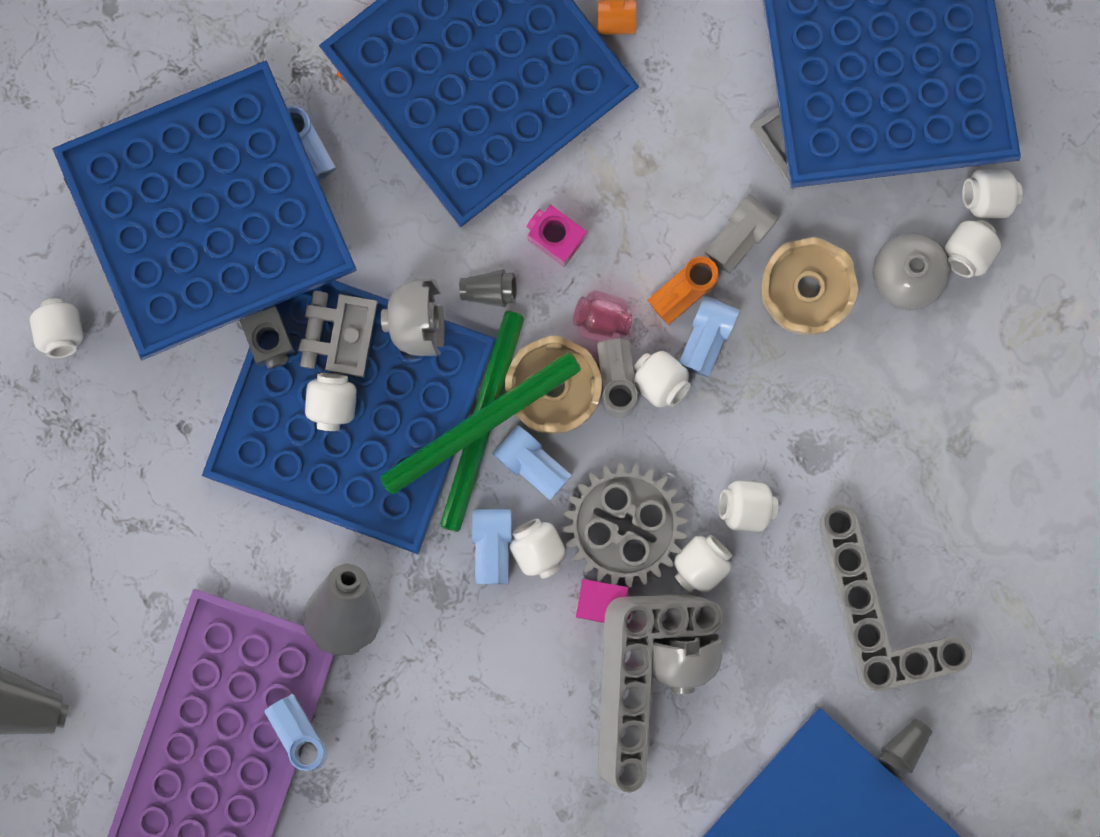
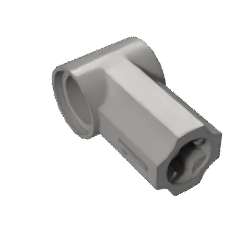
(746, 227)
(617, 374)

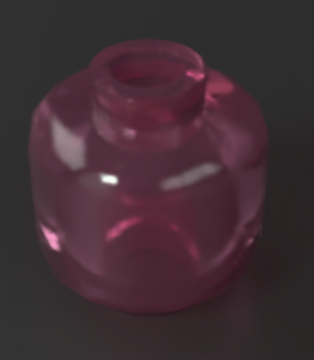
(602, 316)

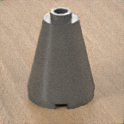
(343, 612)
(28, 706)

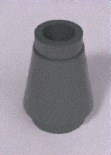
(489, 288)
(905, 749)

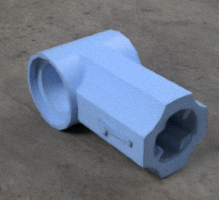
(313, 145)
(711, 328)
(525, 457)
(492, 538)
(295, 730)

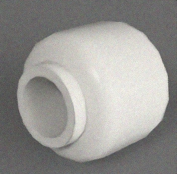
(992, 193)
(972, 248)
(56, 328)
(661, 379)
(330, 401)
(747, 506)
(537, 548)
(702, 564)

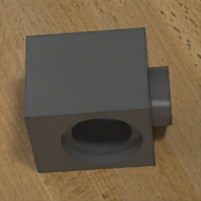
(265, 321)

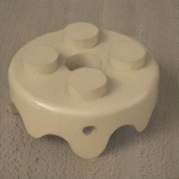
(814, 259)
(580, 394)

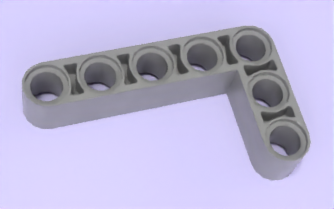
(872, 615)
(636, 675)

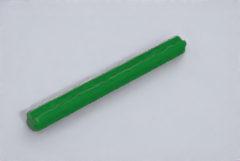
(490, 391)
(480, 423)

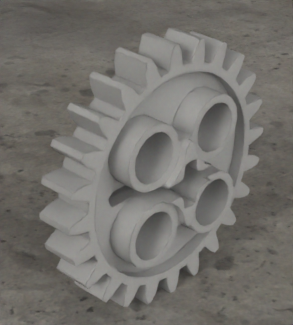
(640, 493)

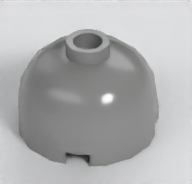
(911, 271)
(415, 318)
(686, 661)

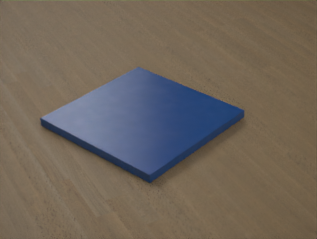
(478, 87)
(889, 87)
(204, 210)
(335, 475)
(827, 788)

